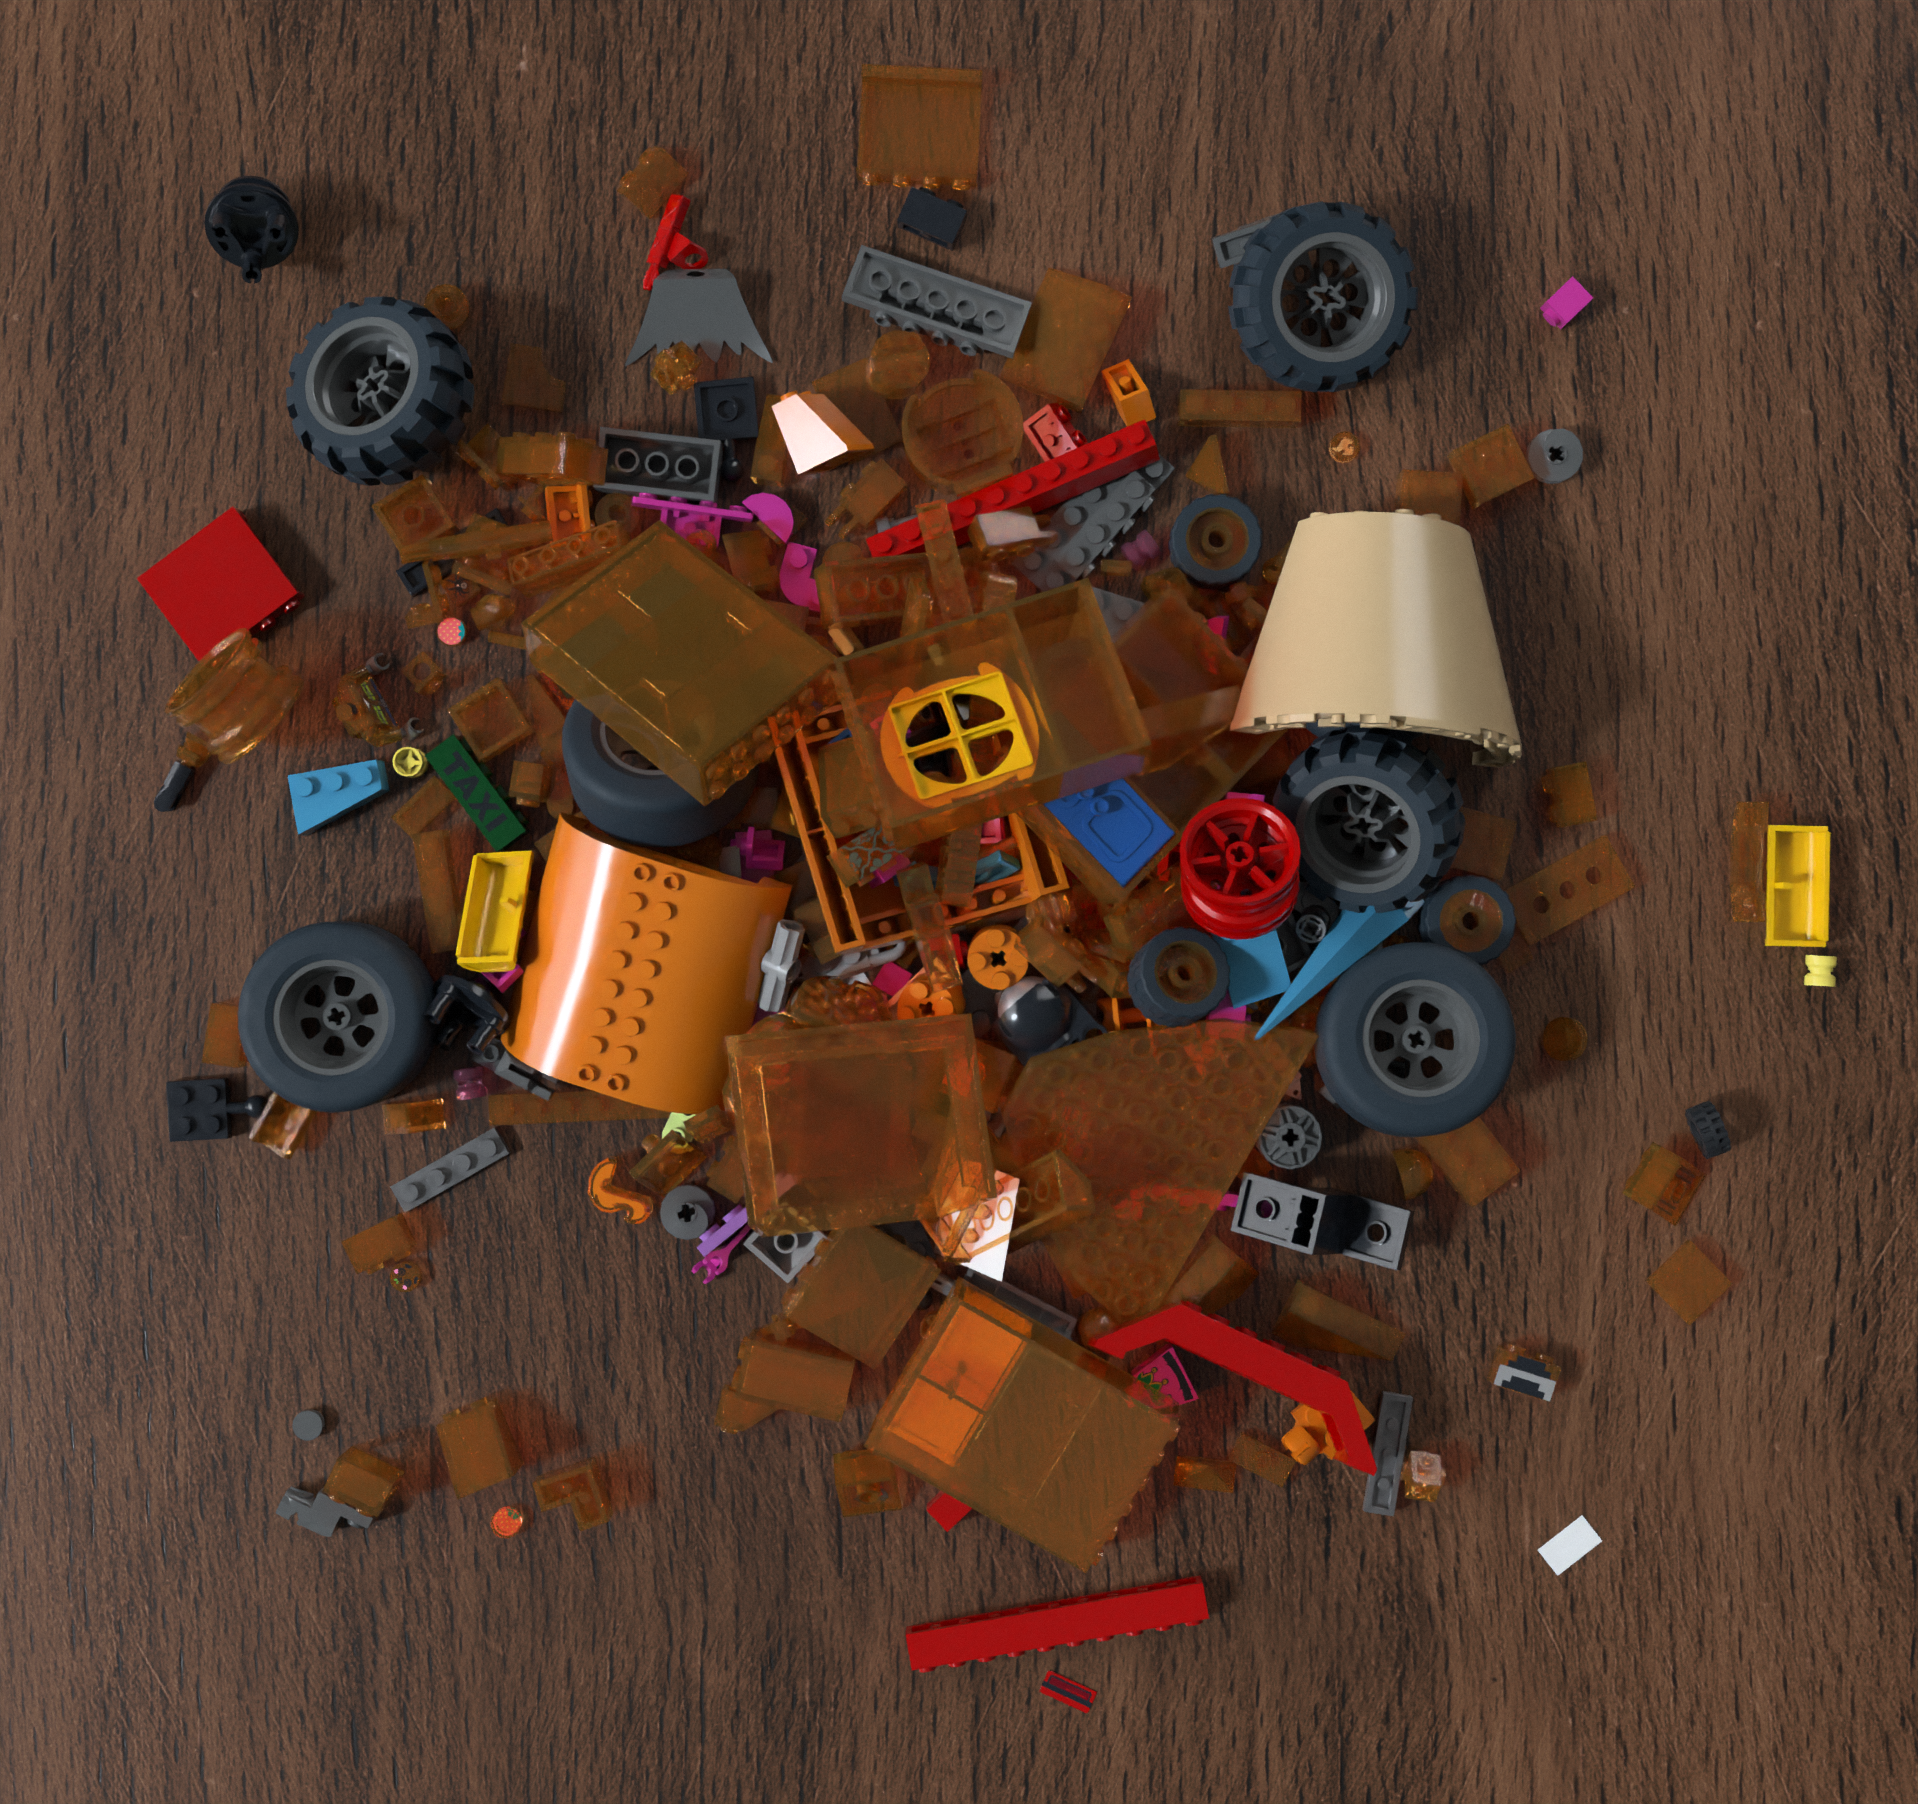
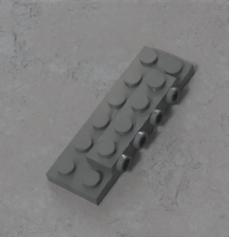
(935, 304)
(1089, 525)

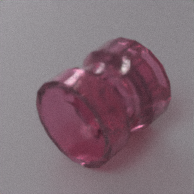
(1140, 550)
(474, 1088)

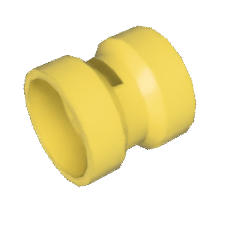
(404, 762)
(1820, 970)

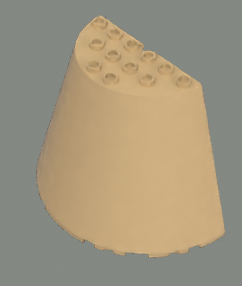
(1381, 630)

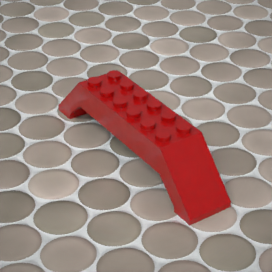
(1255, 1360)

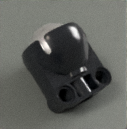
(1042, 1018)

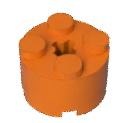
(997, 974)
(918, 995)

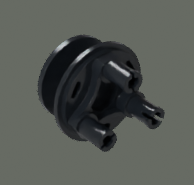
(251, 225)

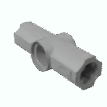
(781, 965)

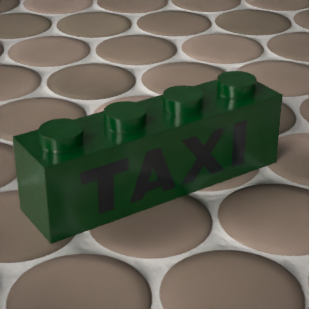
(478, 793)

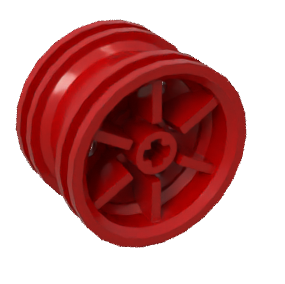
(1248, 899)

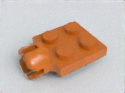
(1311, 1436)

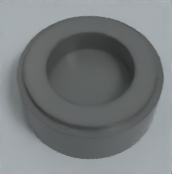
(308, 1424)

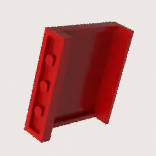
(220, 584)

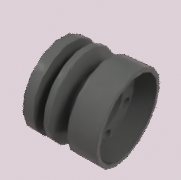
(1302, 1148)

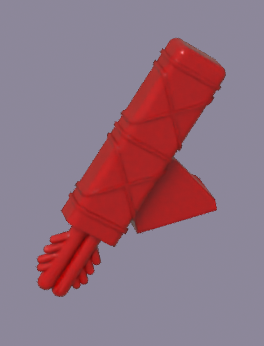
(670, 244)

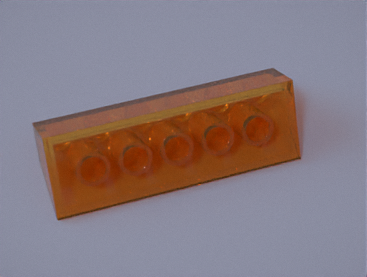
(1047, 1199)

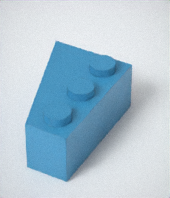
(333, 792)

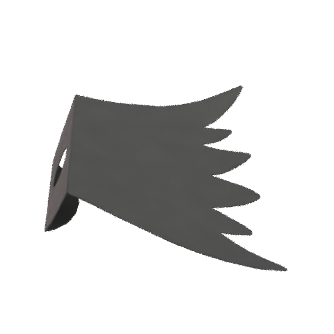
(697, 309)

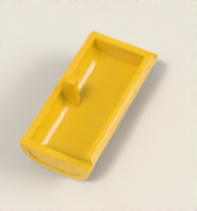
(1797, 886)
(494, 911)

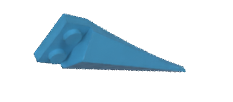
(1343, 945)

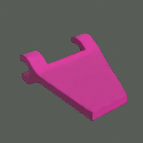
(720, 1257)

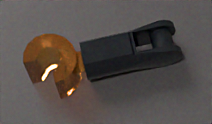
(191, 754)

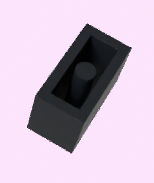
(932, 217)

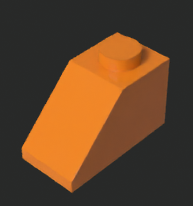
(1129, 393)

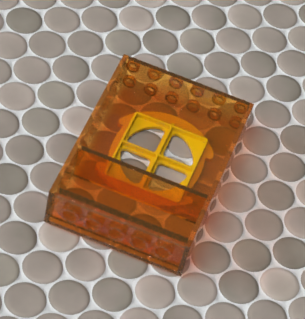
(1035, 658)

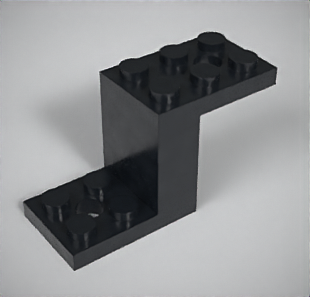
(1322, 1221)

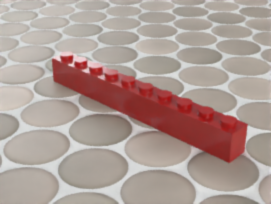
(1035, 487)
(1056, 1623)

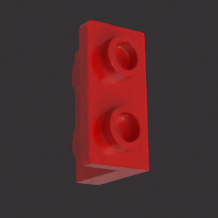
(1053, 432)

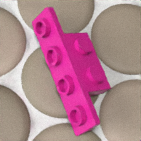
(687, 518)

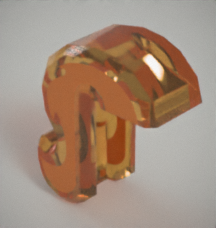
(612, 1198)

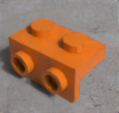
(568, 510)

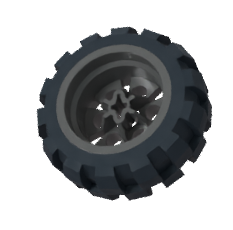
(1380, 287)
(348, 357)
(1405, 785)

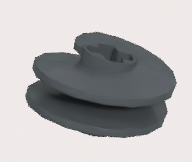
(1567, 463)
(700, 1220)

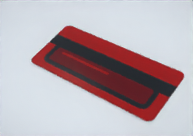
(1068, 1691)

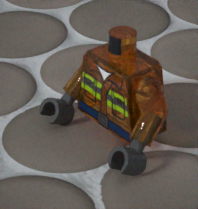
(365, 710)

